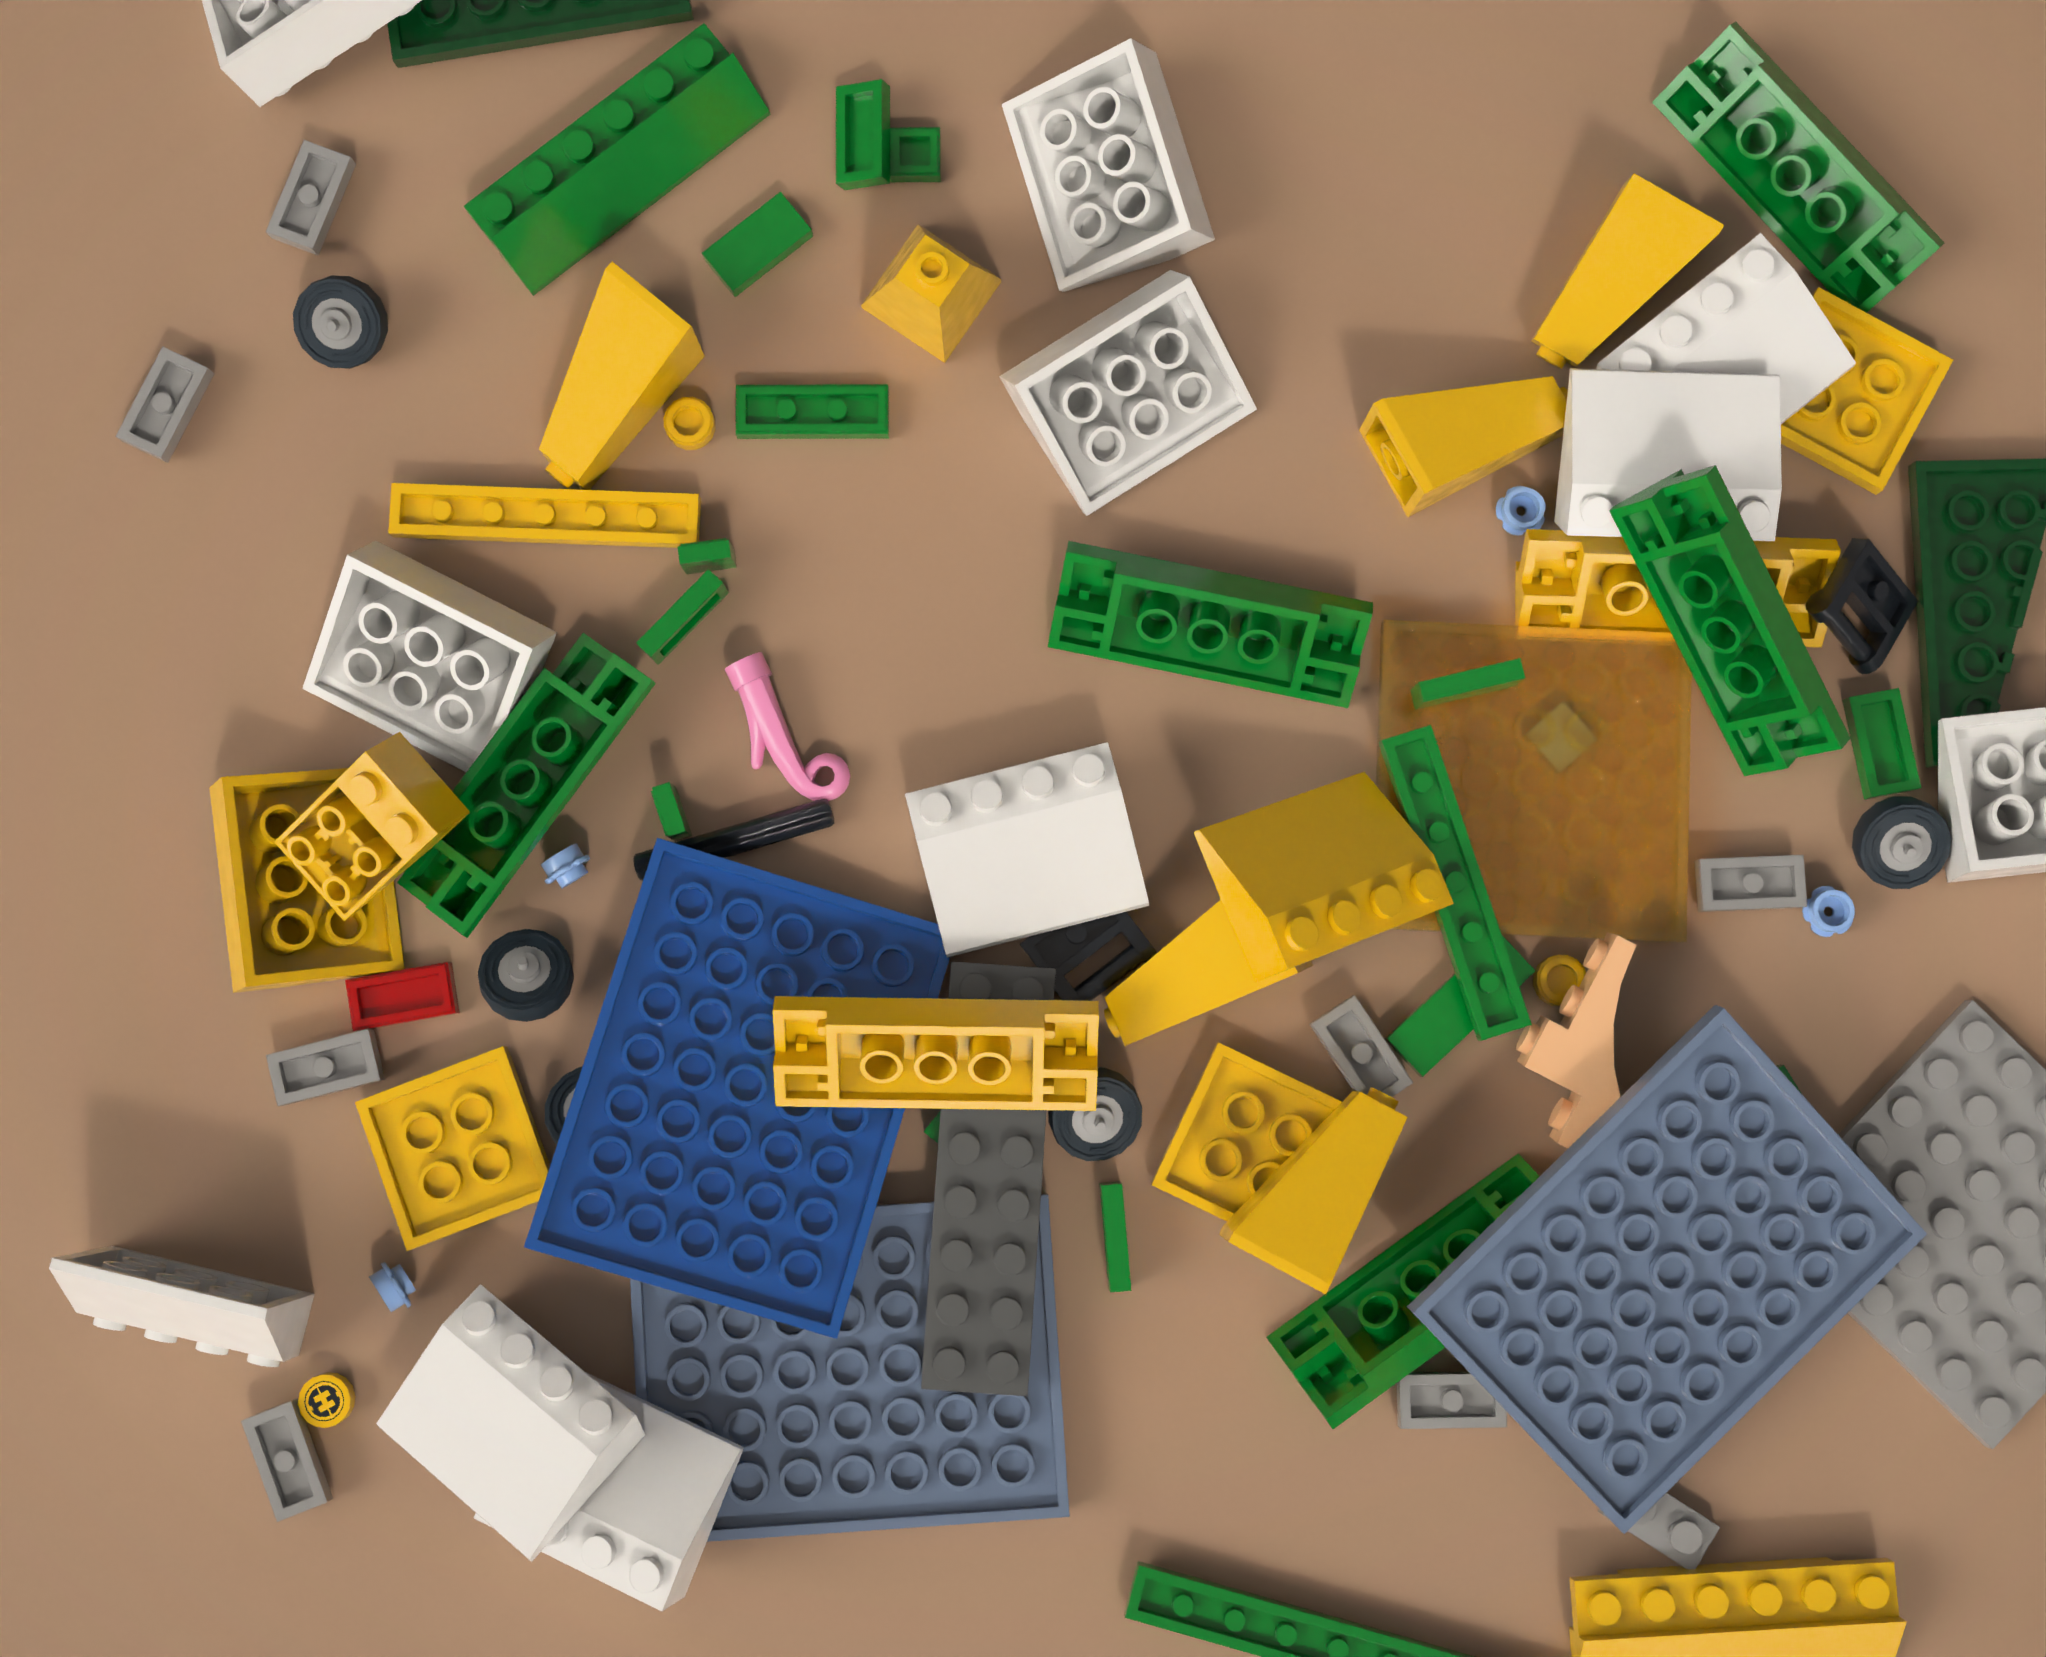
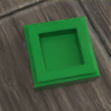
(915, 154)
(706, 555)
(671, 812)

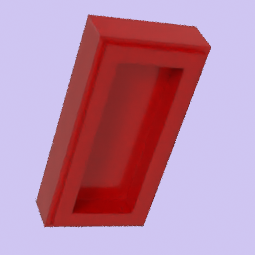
(402, 996)

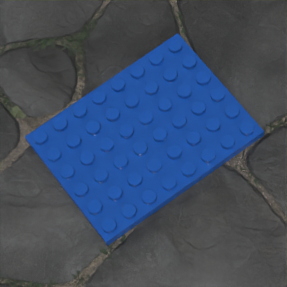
(674, 1132)

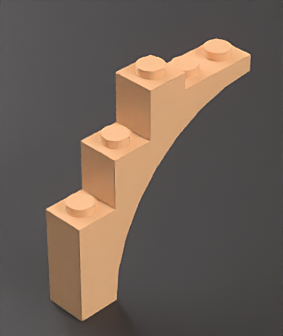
(1582, 1047)

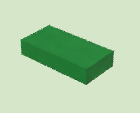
(863, 134)
(757, 244)
(683, 617)
(1467, 683)
(1881, 743)
(1115, 1236)

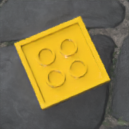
(1875, 407)
(1237, 1132)
(455, 1147)

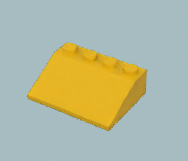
(1319, 873)
(273, 916)

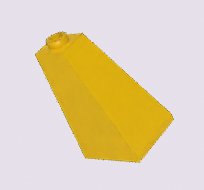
(1628, 259)
(931, 293)
(618, 378)
(1459, 435)
(1185, 979)
(1319, 1194)

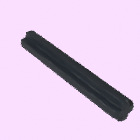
(754, 833)

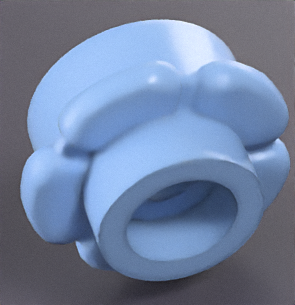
(1521, 497)
(566, 866)
(1842, 911)
(393, 1286)

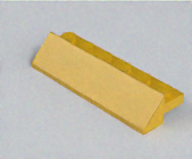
(1599, 586)
(935, 1053)
(1740, 1610)

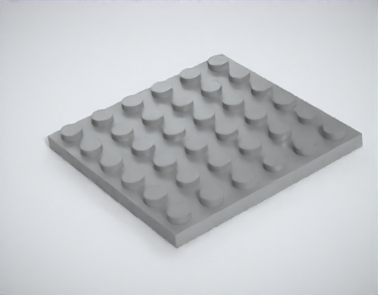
(1967, 1159)

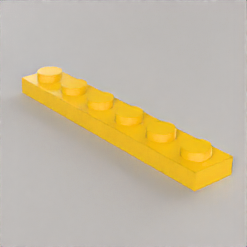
(544, 515)

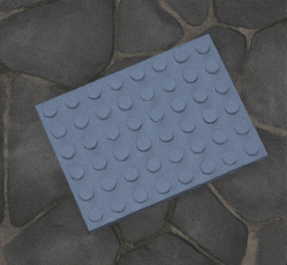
(1668, 1269)
(841, 1424)

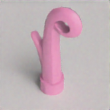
(769, 729)

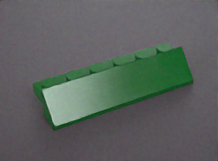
(618, 159)
(1796, 170)
(1729, 621)
(1209, 624)
(526, 780)
(1361, 1332)

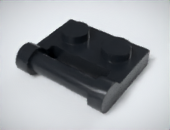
(1875, 596)
(1074, 944)

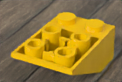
(371, 825)

